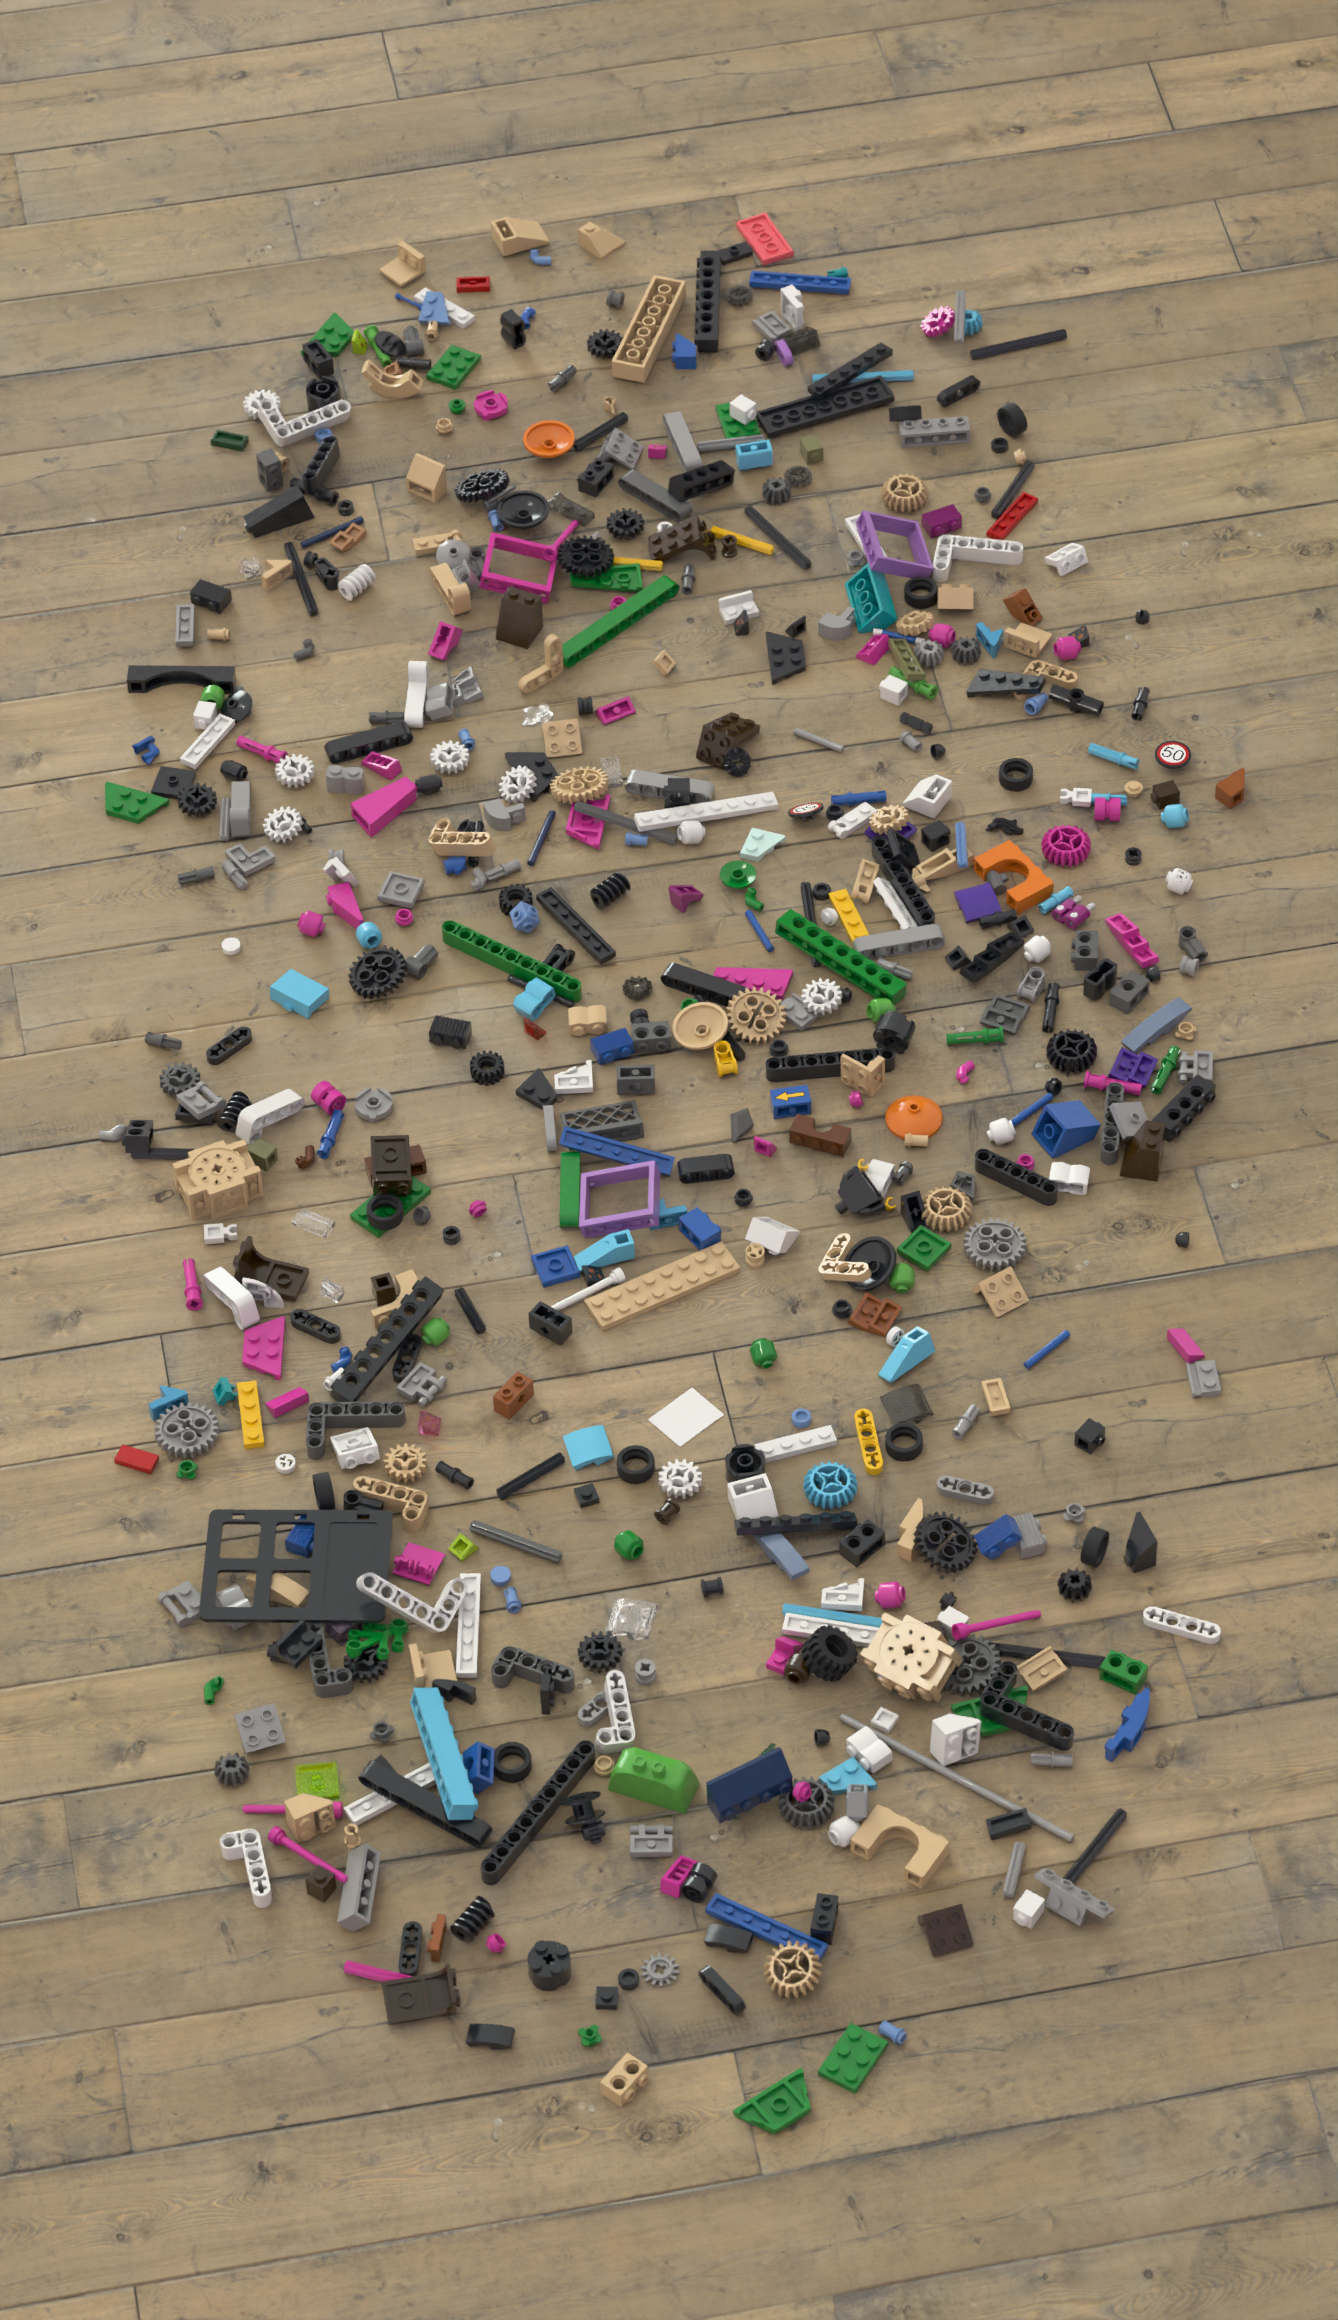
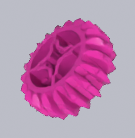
(1066, 845)

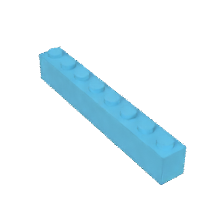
(443, 1754)

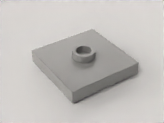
(401, 889)
(1128, 1117)

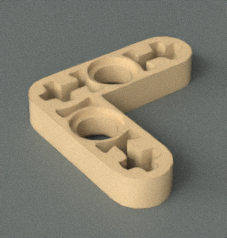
(551, 669)
(1069, 679)
(832, 1268)

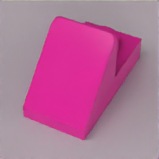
(783, 1650)

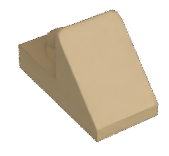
(276, 573)

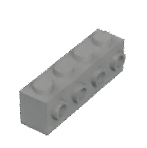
(934, 431)
(360, 1887)

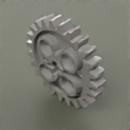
(995, 1244)
(187, 1430)

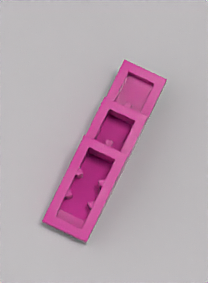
(1130, 939)

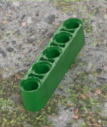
(570, 1189)

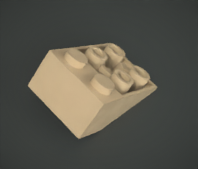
(517, 235)

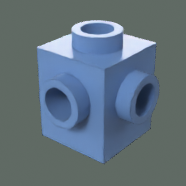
(524, 917)

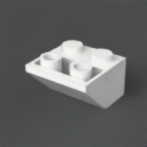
(929, 796)
(752, 1497)
(954, 1738)

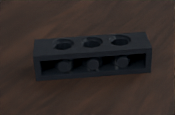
(701, 480)
(1186, 1106)

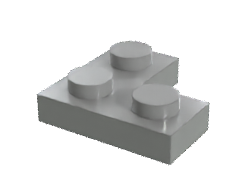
(249, 862)

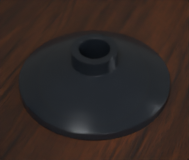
(237, 706)

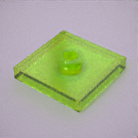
(318, 1780)

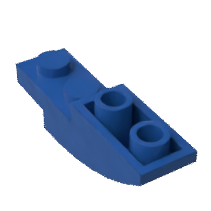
(1132, 1727)

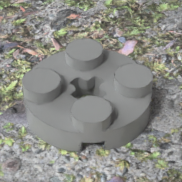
(377, 1112)

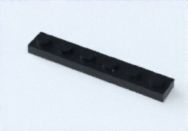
(850, 370)
(576, 925)
(800, 1523)

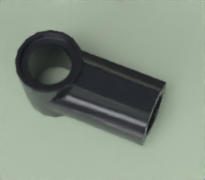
(354, 1501)

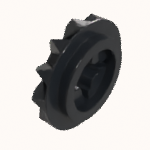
(731, 767)

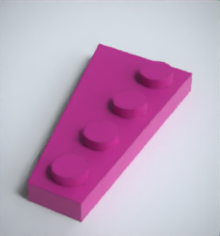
(770, 979)

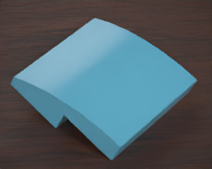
(588, 1446)

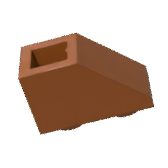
(1023, 607)
(1231, 790)

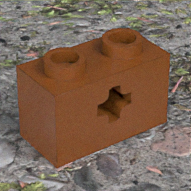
(513, 1395)

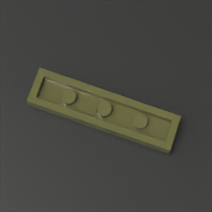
(906, 659)

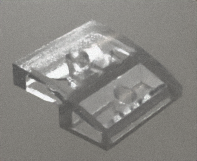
(631, 1618)

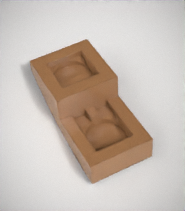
(348, 538)

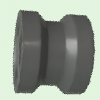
(615, 299)

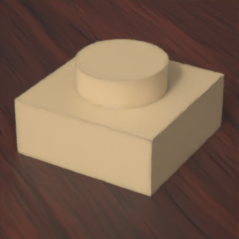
(664, 662)

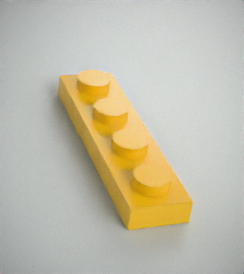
(848, 914)
(250, 1414)

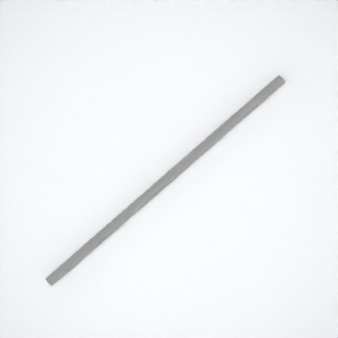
(959, 1778)

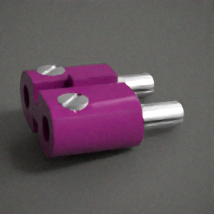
(1071, 913)

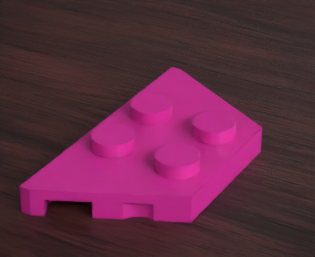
(587, 828)
(264, 1347)

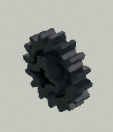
(604, 343)
(625, 523)
(188, 799)
(599, 1651)
(366, 1665)

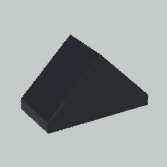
(912, 1210)

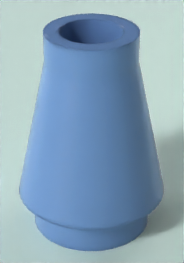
(1034, 704)

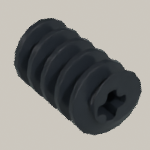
(609, 890)
(229, 1117)
(472, 1919)

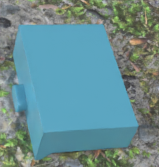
(298, 993)

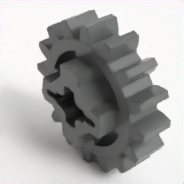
(179, 1078)

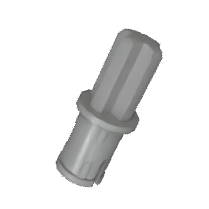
(503, 870)
(234, 874)
(895, 969)
(965, 1421)
(1052, 1759)

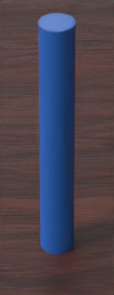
(760, 932)
(1031, 1109)
(1046, 1349)

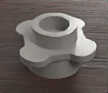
(855, 558)
(1074, 1508)

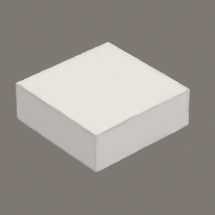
(884, 1720)

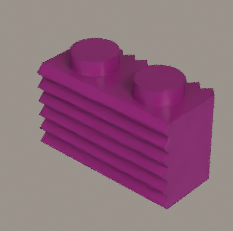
(941, 520)

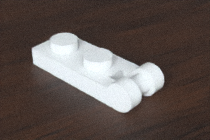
(852, 820)

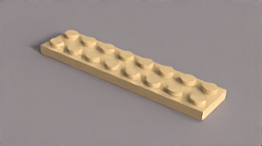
(662, 1286)

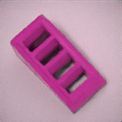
(383, 765)
(671, 1886)

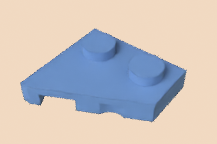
(434, 309)

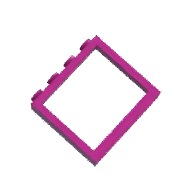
(501, 583)

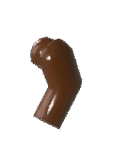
(308, 1159)

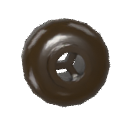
(796, 1670)

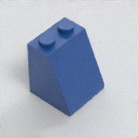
(1064, 1127)

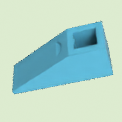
(609, 1250)
(909, 1352)

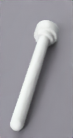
(616, 1277)

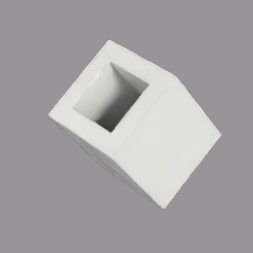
(743, 409)
(893, 690)
(204, 714)
(950, 1617)
(1028, 1909)

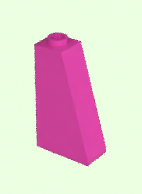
(384, 805)

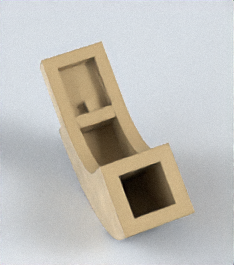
(390, 385)
(404, 1284)

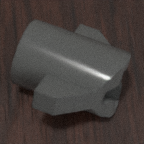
(997, 882)

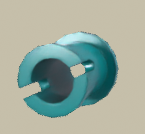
(841, 272)

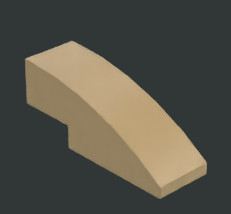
(943, 864)
(905, 1545)
(283, 1590)

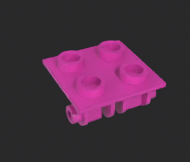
(418, 1563)

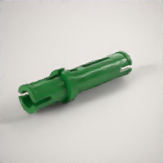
(1168, 1064)

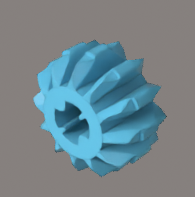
(972, 323)

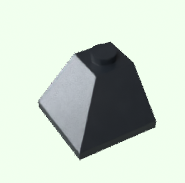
(1141, 1546)

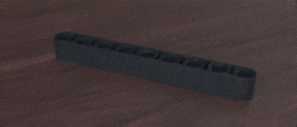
(529, 1822)

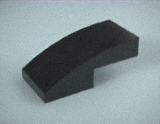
(451, 1689)
(730, 1937)
(490, 2034)

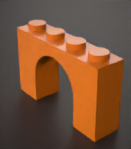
(1010, 858)

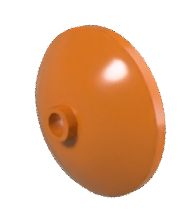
(548, 439)
(913, 1115)

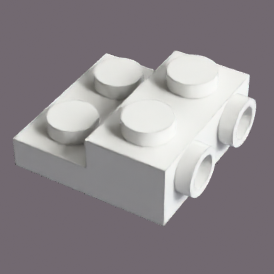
(791, 307)
(355, 1448)

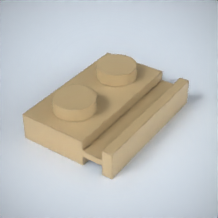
(1041, 1669)

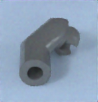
(306, 651)

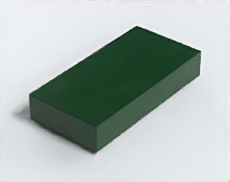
(229, 440)

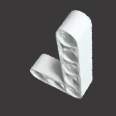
(303, 422)
(973, 549)
(413, 1603)

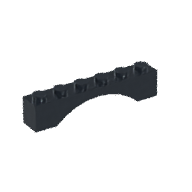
(148, 677)

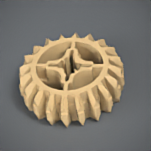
(904, 493)
(950, 1207)
(798, 1953)

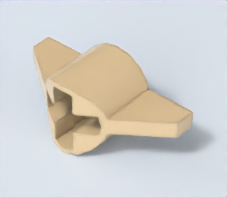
(609, 404)
(920, 880)

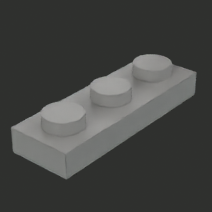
(185, 625)

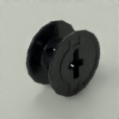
(582, 1807)

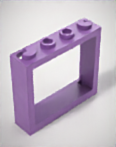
(872, 521)
(623, 1221)

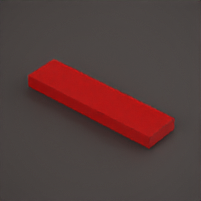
(1012, 516)

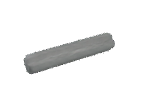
(224, 833)
(1014, 1869)

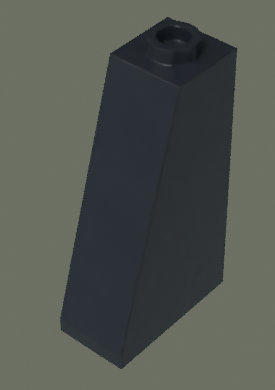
(278, 513)

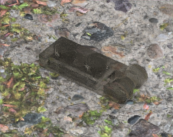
(570, 509)

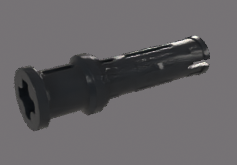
(323, 495)

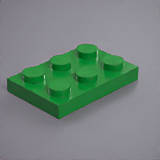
(453, 367)
(733, 428)
(852, 2058)

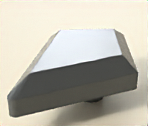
(740, 1124)
(965, 1183)

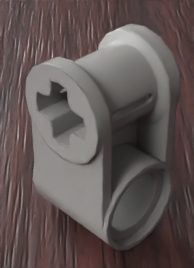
(466, 574)
(1032, 984)

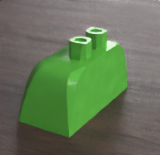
(654, 1779)

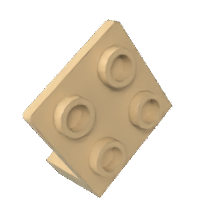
(405, 267)
(1026, 639)
(562, 738)
(863, 1078)
(1002, 1292)
(431, 1666)

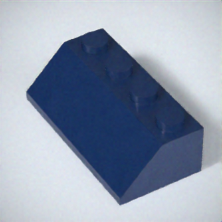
(749, 1785)

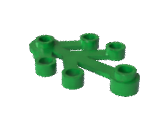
(397, 1627)

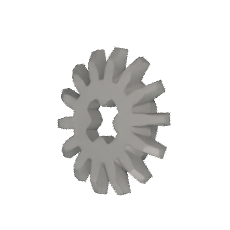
(662, 1962)

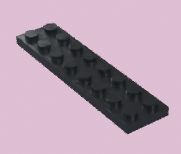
(812, 411)

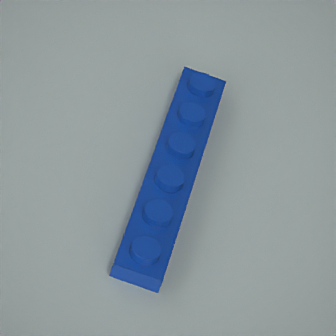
(800, 282)
(613, 1149)
(760, 1925)

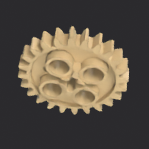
(579, 785)
(771, 1022)

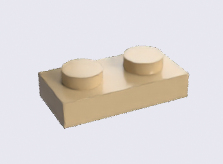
(995, 1397)

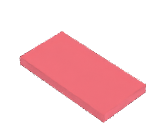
(764, 239)

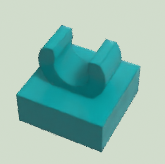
(223, 1391)

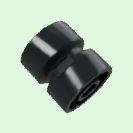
(698, 1883)

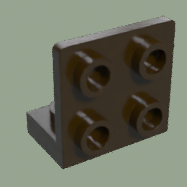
(946, 1929)

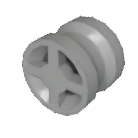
(339, 854)
(1189, 966)
(644, 1677)

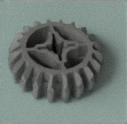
(808, 1812)

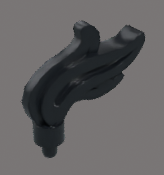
(1006, 825)

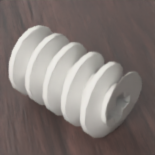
(356, 582)

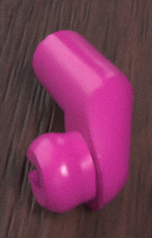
(963, 1070)

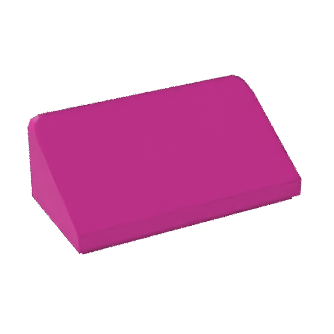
(874, 649)
(615, 710)
(1184, 1345)
(287, 1401)

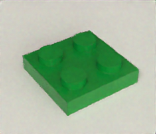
(924, 1248)

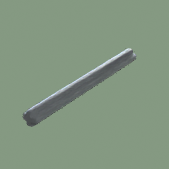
(623, 821)

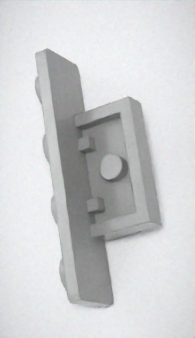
(1070, 1900)

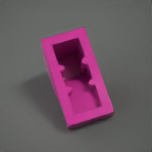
(445, 640)

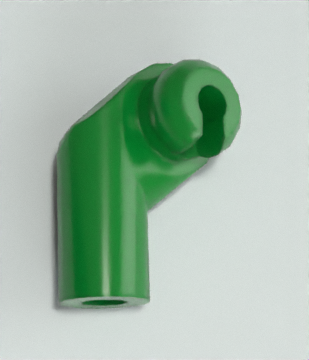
(750, 900)
(211, 1688)

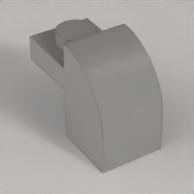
(836, 627)
(502, 818)

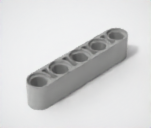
(682, 441)
(652, 785)
(900, 942)

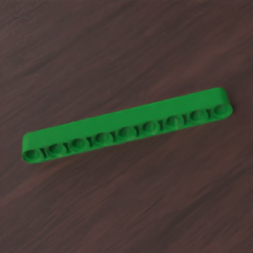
(618, 620)
(509, 959)

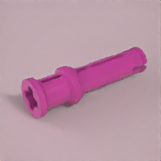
(269, 753)
(1101, 1082)
(192, 1289)

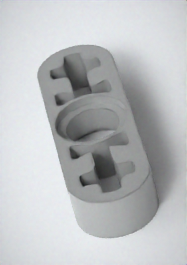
(549, 1128)
(960, 1483)
(598, 1712)

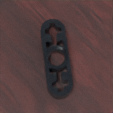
(966, 386)
(218, 1053)
(311, 1319)
(406, 1351)
(407, 1942)
(721, 1990)

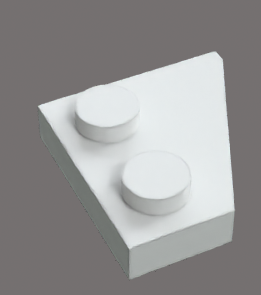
(575, 1080)
(843, 1597)

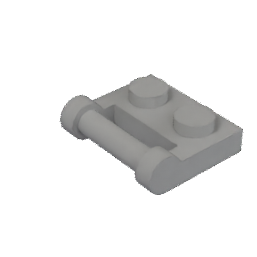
(196, 1104)
(188, 1599)

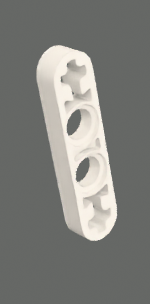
(1182, 1622)

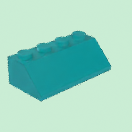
(871, 600)

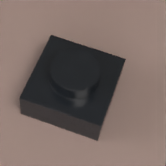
(586, 1495)
(606, 1998)

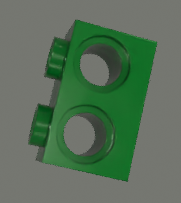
(1127, 1674)

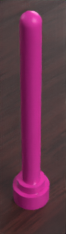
(551, 551)
(962, 1630)
(337, 1806)
(278, 1836)

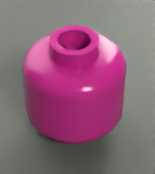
(943, 634)
(1066, 648)
(311, 923)
(890, 1595)

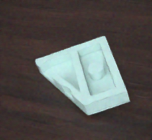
(759, 844)

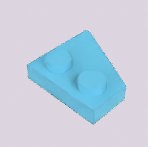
(847, 1773)

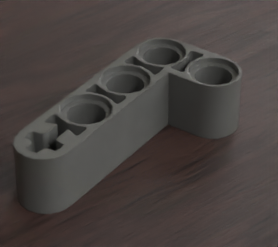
(504, 1669)
(325, 1681)

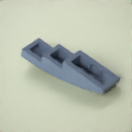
(1156, 1024)
(783, 1554)

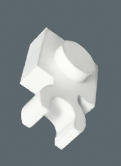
(1078, 797)
(217, 1233)

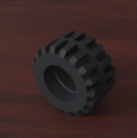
(829, 1653)

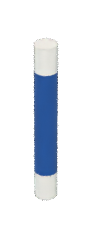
(893, 635)

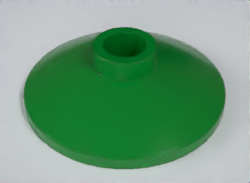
(737, 874)

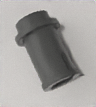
(904, 1170)

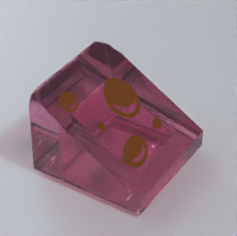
(428, 1424)

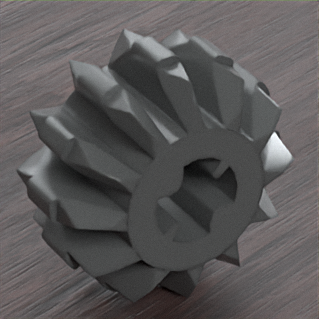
(776, 490)
(966, 650)
(231, 1769)

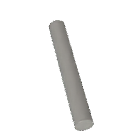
(817, 739)

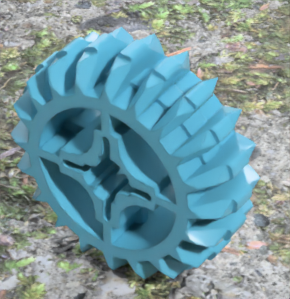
(828, 1479)

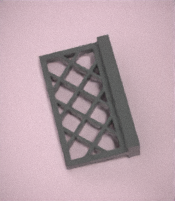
(618, 1130)

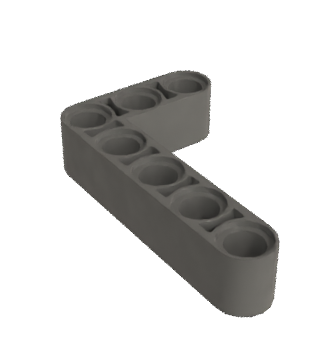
(348, 1415)

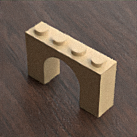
(885, 1825)

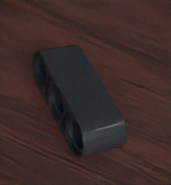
(705, 1168)

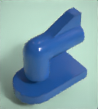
(143, 745)

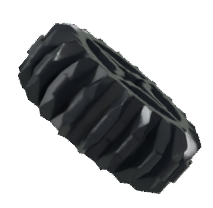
(1071, 1051)

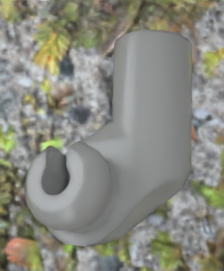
(480, 879)
(114, 1134)

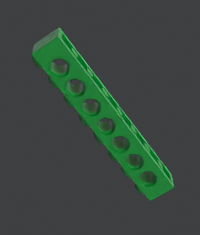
(839, 957)

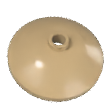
(700, 1019)

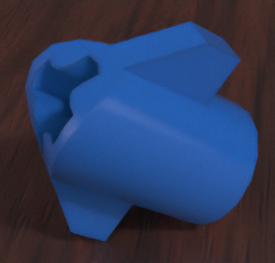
(454, 865)

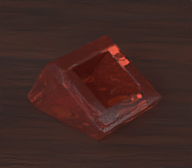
(533, 1029)

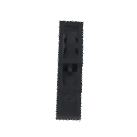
(995, 954)

